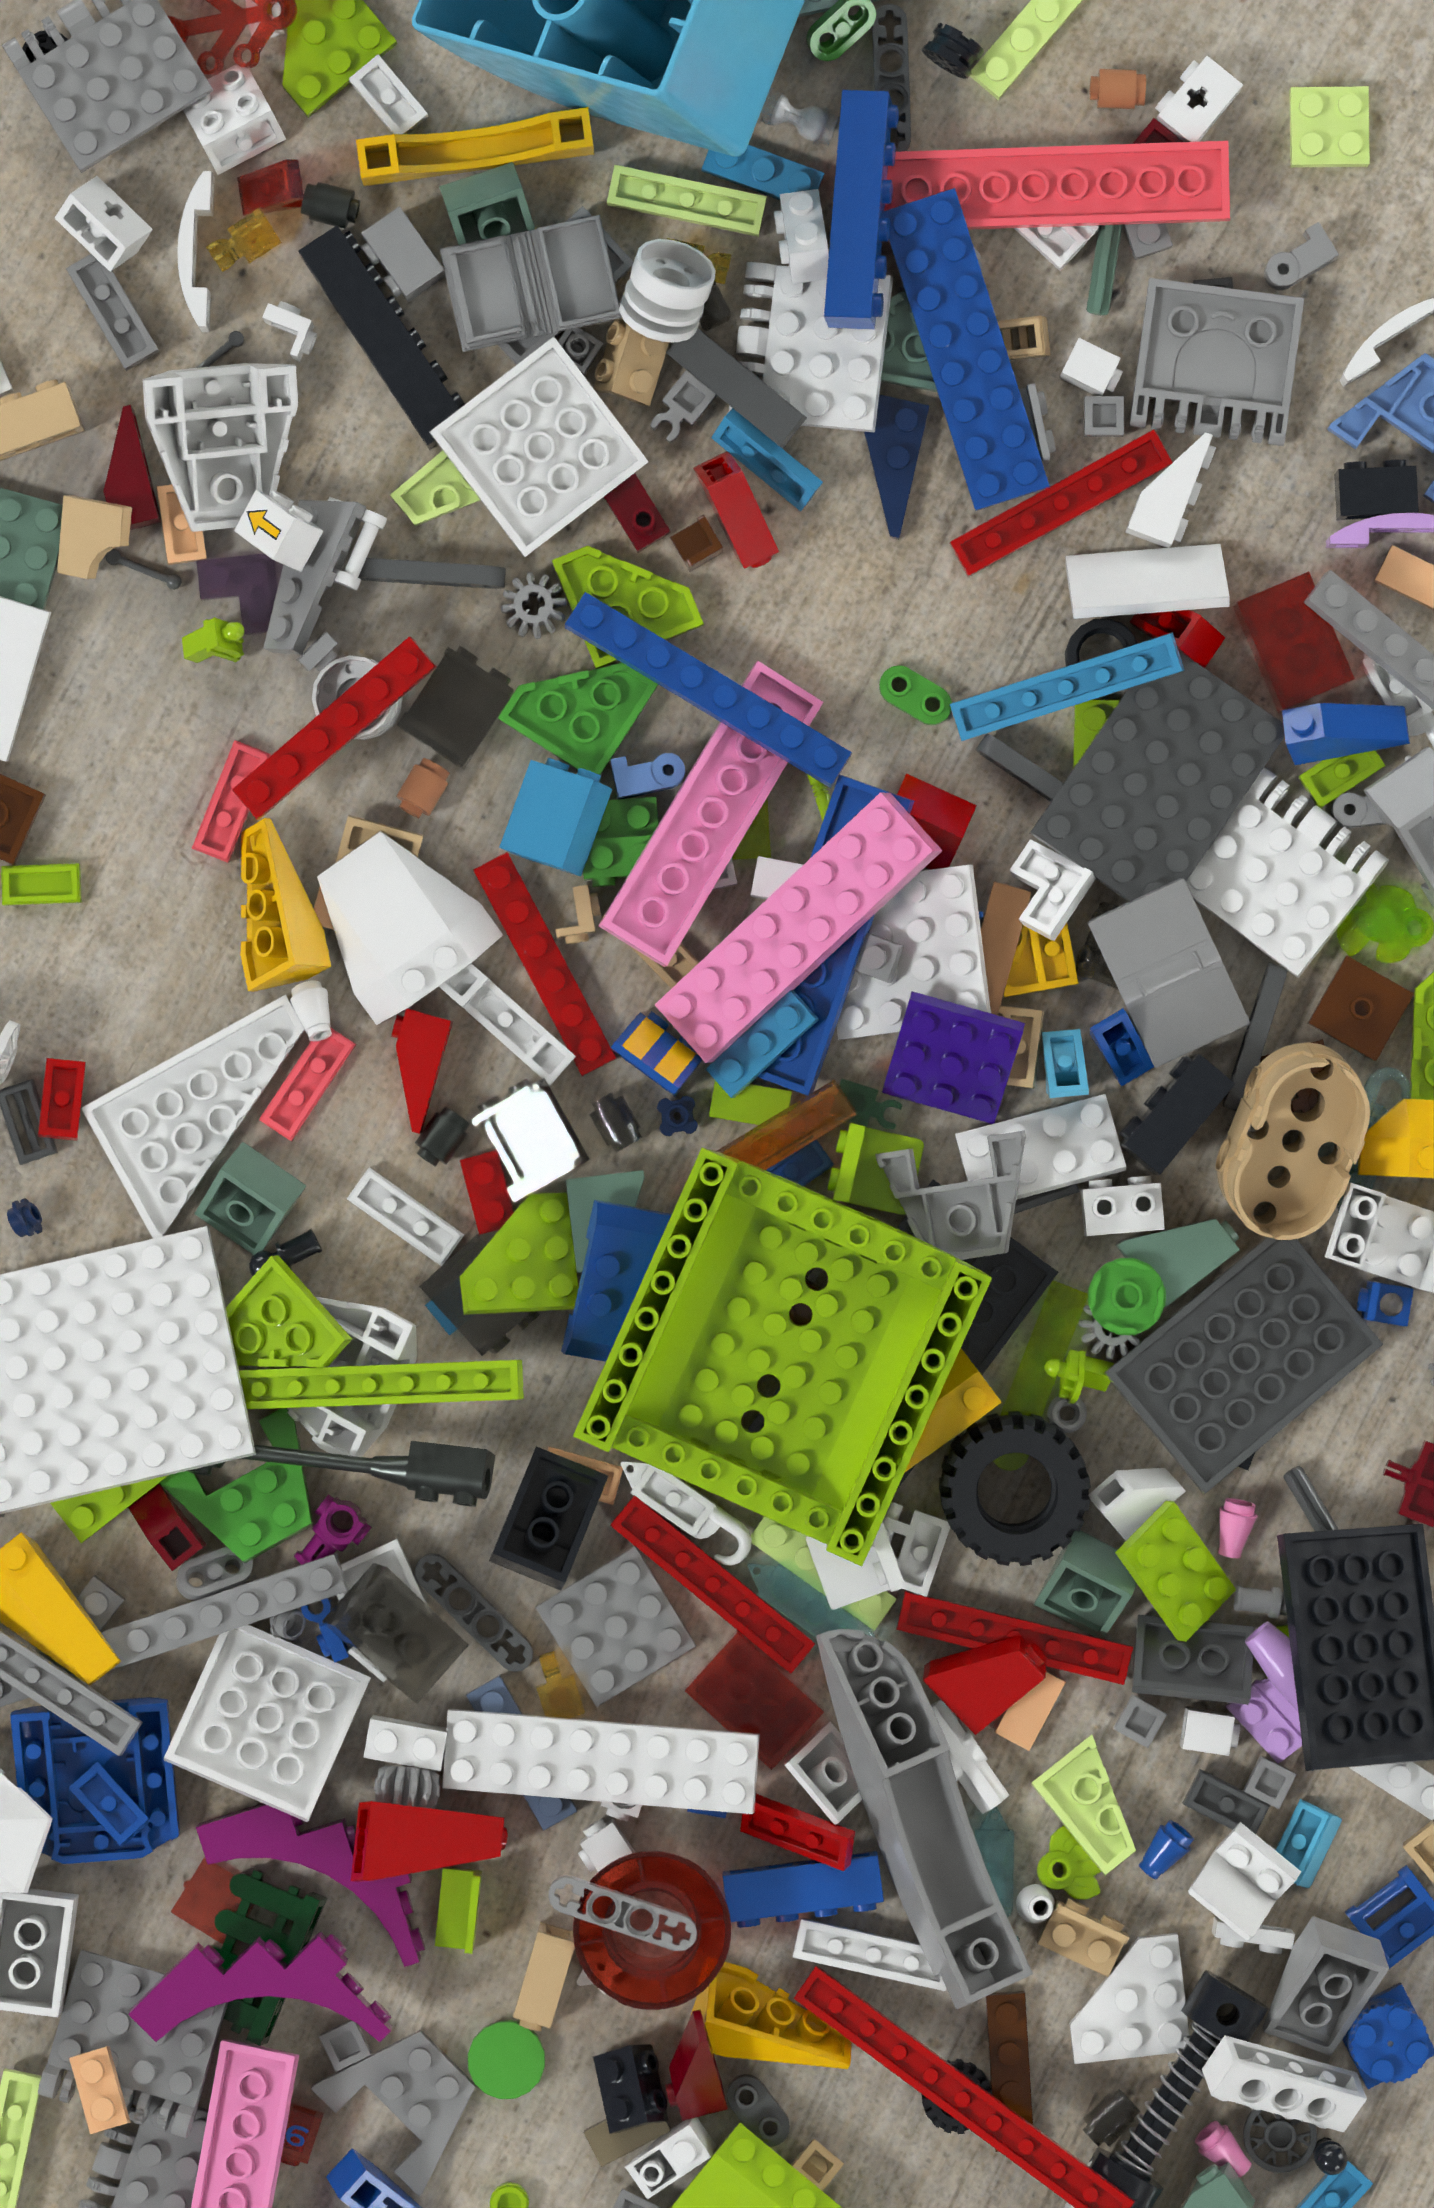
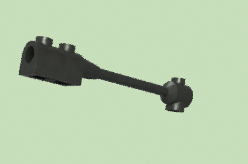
(427, 1470)

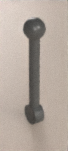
(235, 339)
(114, 557)

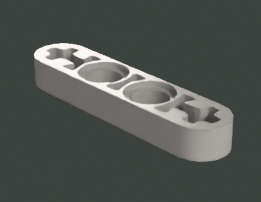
(620, 1919)

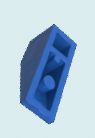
(1342, 730)
(365, 2185)

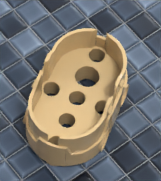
(1310, 1184)

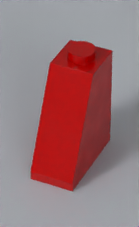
(736, 510)
(986, 1679)

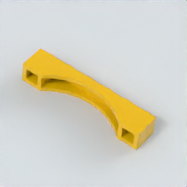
(446, 153)

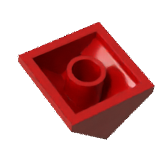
(940, 816)

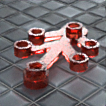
(233, 22)

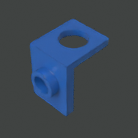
(1370, 1298)

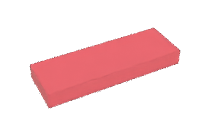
(226, 812)
(306, 1084)

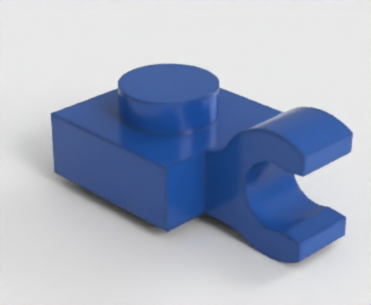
(328, 1641)

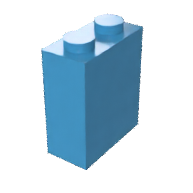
(556, 816)

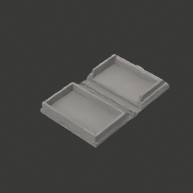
(531, 283)
(1169, 972)

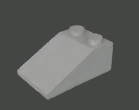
(1325, 1985)

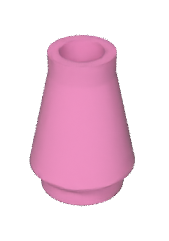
(1235, 1525)
(1220, 2147)

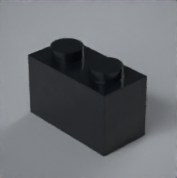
(1376, 490)

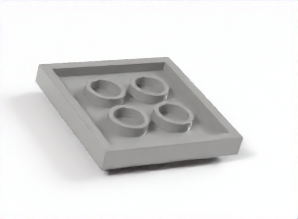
(615, 1626)

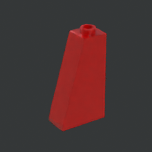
(414, 1839)

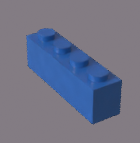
(801, 1888)

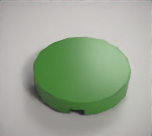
(1126, 1296)
(506, 2059)

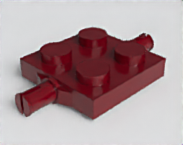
(1418, 1485)

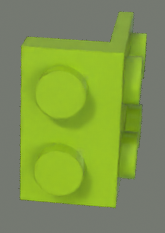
(859, 1176)

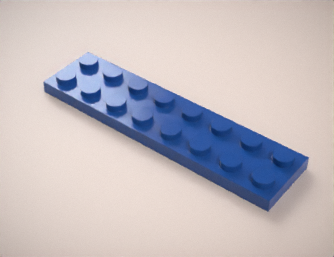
(965, 350)
(828, 984)

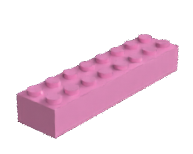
(798, 926)

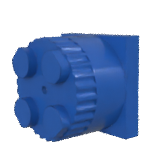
(1388, 2039)

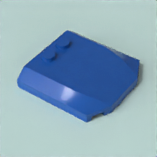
(615, 1263)
(56, 1754)

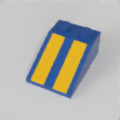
(657, 1052)

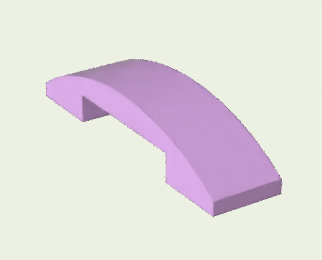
(1357, 534)

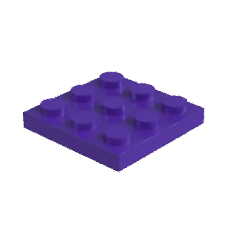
(953, 1057)

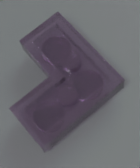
(247, 577)

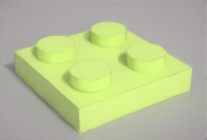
(1329, 126)

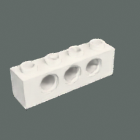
(1284, 2084)

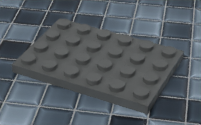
(1160, 780)
(1243, 1359)

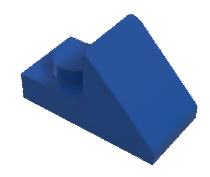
(1121, 1047)

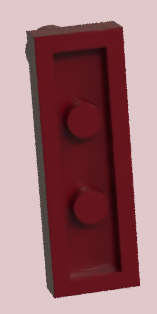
(636, 513)

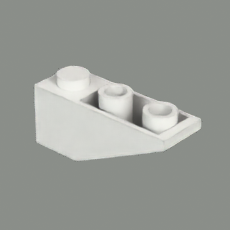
(1163, 502)

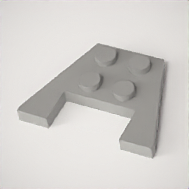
(965, 1216)
(418, 2087)

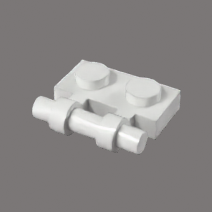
(920, 1548)

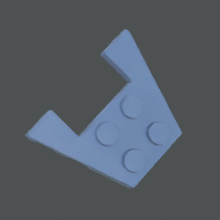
(1403, 402)

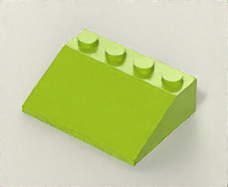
(750, 2175)

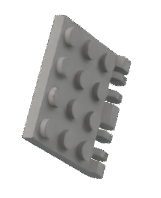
(110, 76)
(1219, 353)
(98, 2017)
(157, 2169)

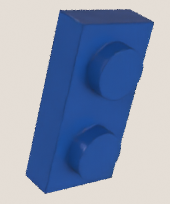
(109, 1804)

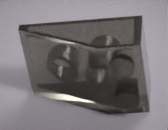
(395, 1632)

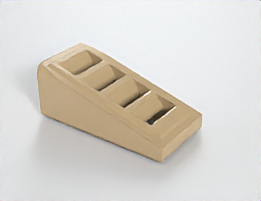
(1022, 324)

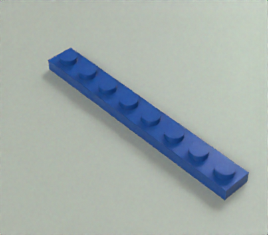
(708, 690)

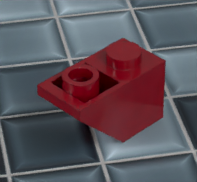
(166, 1527)

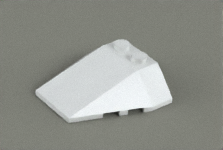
(221, 435)
(400, 925)
(377, 1339)

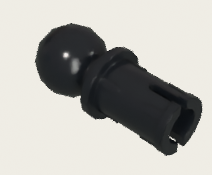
(290, 1251)
(1330, 2156)

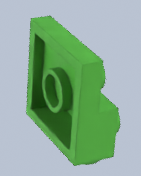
(620, 839)

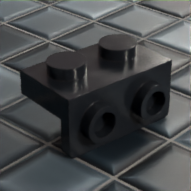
(630, 2087)

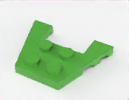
(257, 1507)

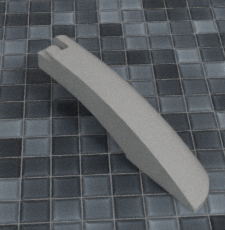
(919, 1815)

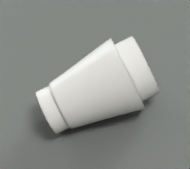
(312, 1009)
(1027, 1899)

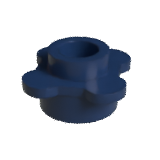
(669, 1108)
(24, 1218)

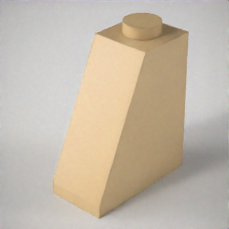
(544, 1977)

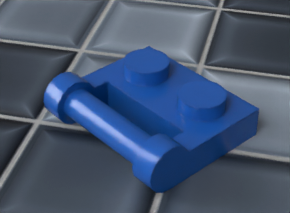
(1405, 1927)

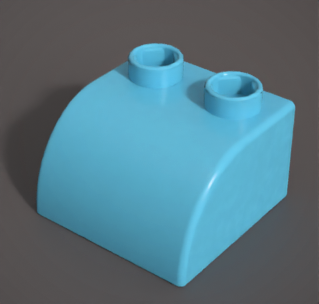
(646, 64)

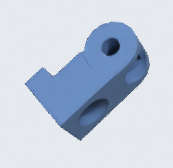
(646, 778)

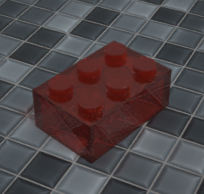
(1292, 643)
(755, 1697)

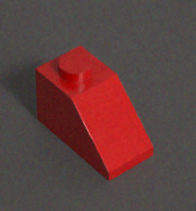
(1192, 632)

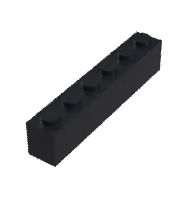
(380, 332)

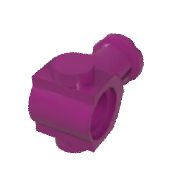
(329, 1534)

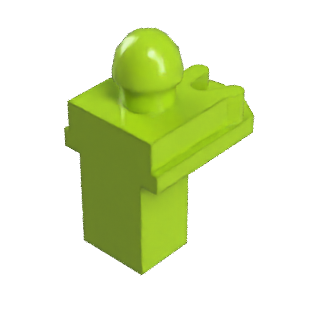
(216, 639)
(1077, 1372)

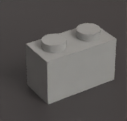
(402, 254)

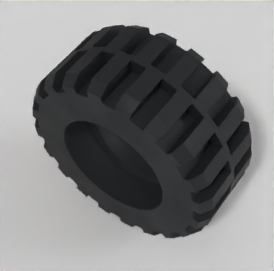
(1022, 1540)

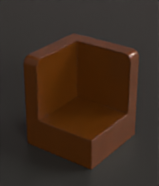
(697, 544)

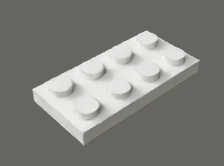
(1060, 1146)

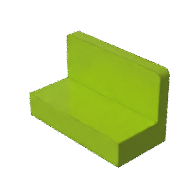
(458, 1908)

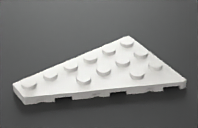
(181, 1114)

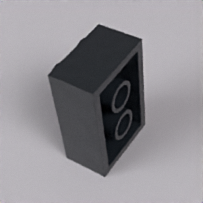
(1175, 1113)

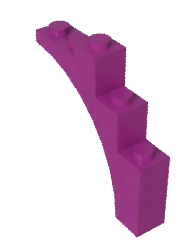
(327, 1848)
(311, 1976)

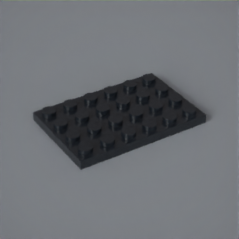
(1361, 1644)

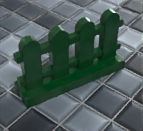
(237, 1925)

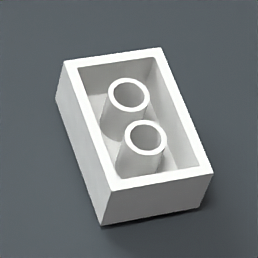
(36, 1950)

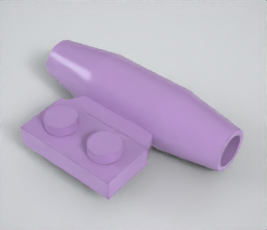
(1273, 1705)

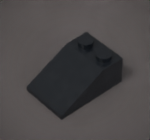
(548, 1518)

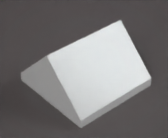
(825, 1772)

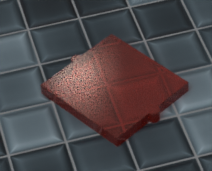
(205, 1897)

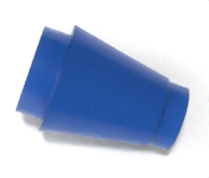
(1166, 1848)

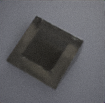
(715, 310)

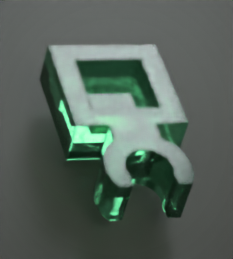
(864, 1102)

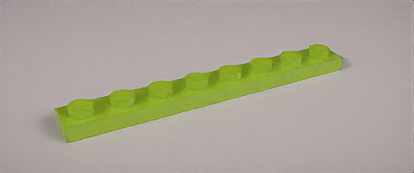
(383, 1384)

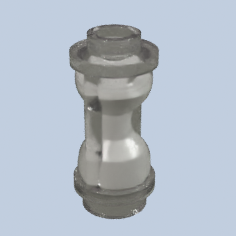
(811, 122)

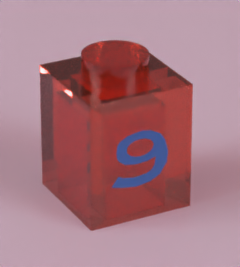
(300, 2134)

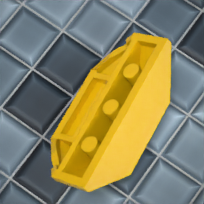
(1401, 1142)

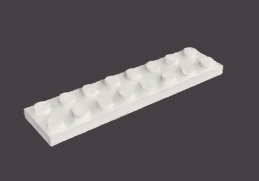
(601, 1761)

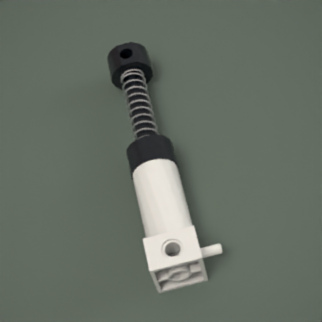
(1131, 2167)

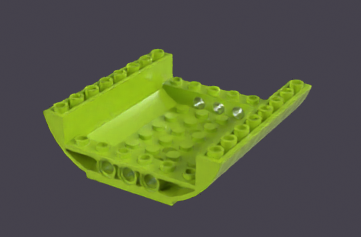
(849, 1380)

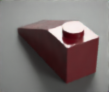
(129, 475)
(695, 2074)

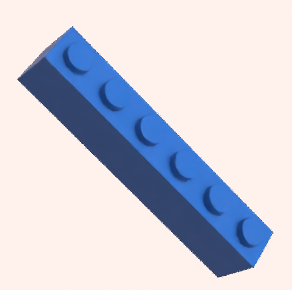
(858, 209)

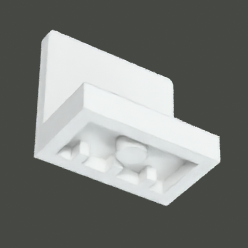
(234, 119)
(848, 1582)
(1243, 1881)

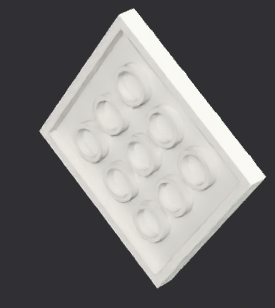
(538, 446)
(940, 957)
(267, 1719)

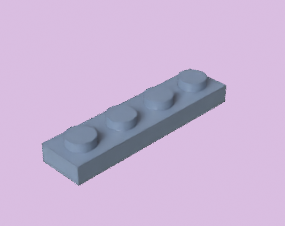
(496, 1697)

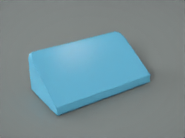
(1308, 1840)

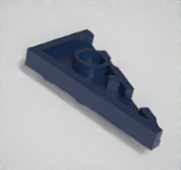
(894, 454)

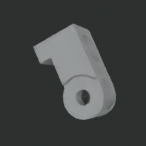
(1291, 268)
(1354, 811)

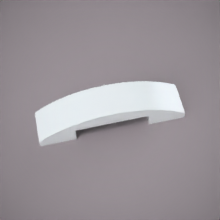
(198, 204)
(1366, 358)
(508, 1022)

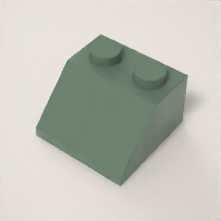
(487, 205)
(250, 1199)
(1087, 1585)

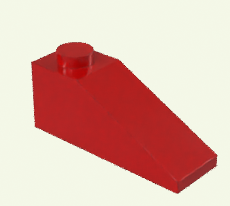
(420, 1055)

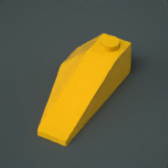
(282, 927)
(960, 1404)
(47, 1613)
(764, 2025)

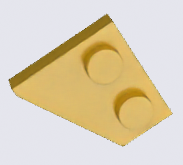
(1041, 963)

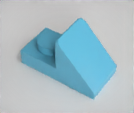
(1064, 1063)

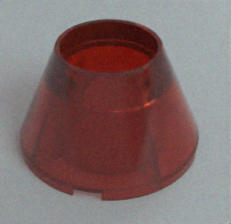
(661, 1980)

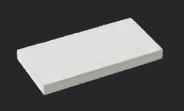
(1147, 581)
(20, 644)

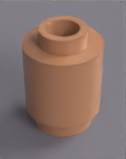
(1118, 88)
(423, 788)

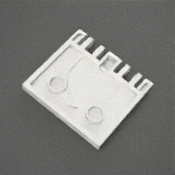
(816, 368)
(1278, 880)

